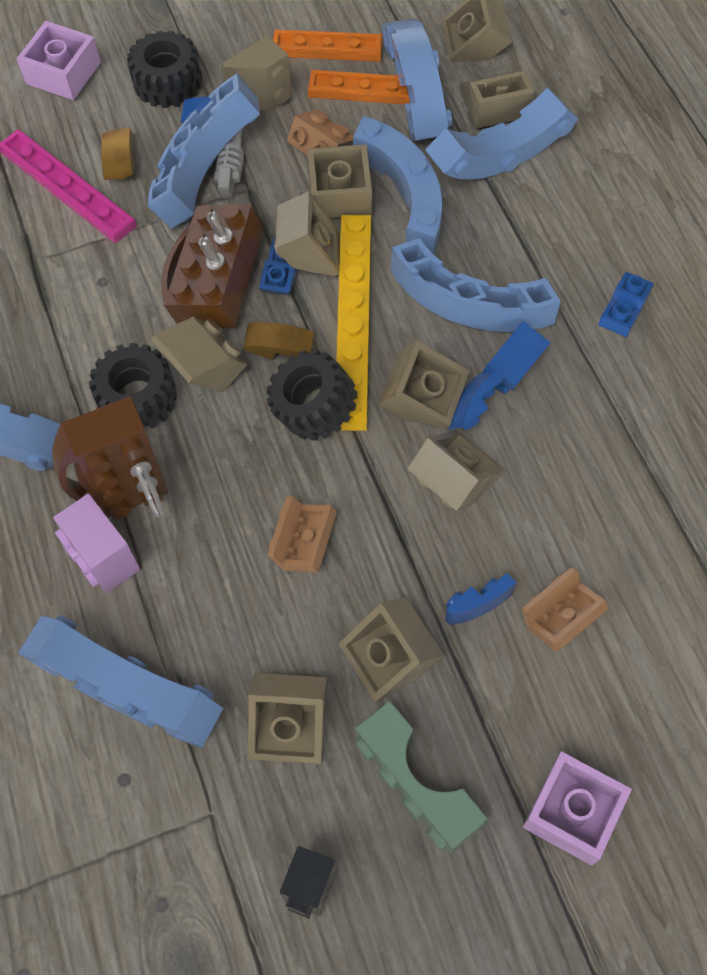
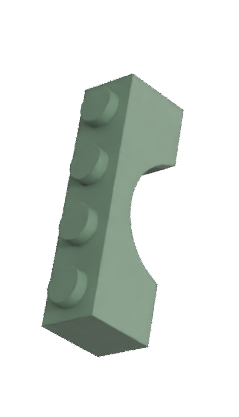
(449, 815)

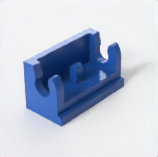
(517, 356)

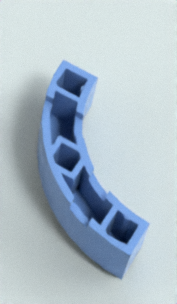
(418, 71)
(503, 145)
(195, 148)
(413, 174)
(469, 299)
(27, 439)
(121, 683)

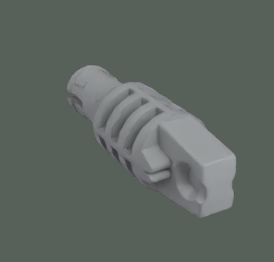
(229, 165)

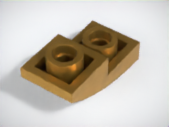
(117, 154)
(272, 338)

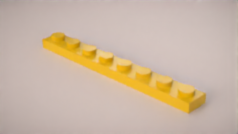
(354, 311)

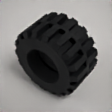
(164, 68)
(133, 365)
(297, 380)

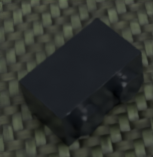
(308, 882)

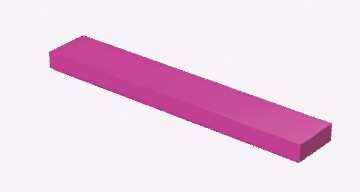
(67, 186)

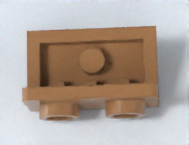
(316, 131)
(301, 536)
(563, 610)

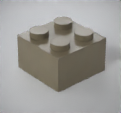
(341, 180)

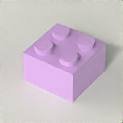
(59, 60)
(95, 544)
(577, 809)

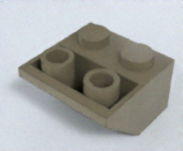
(497, 97)

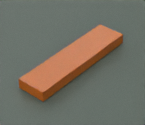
(330, 45)
(357, 87)

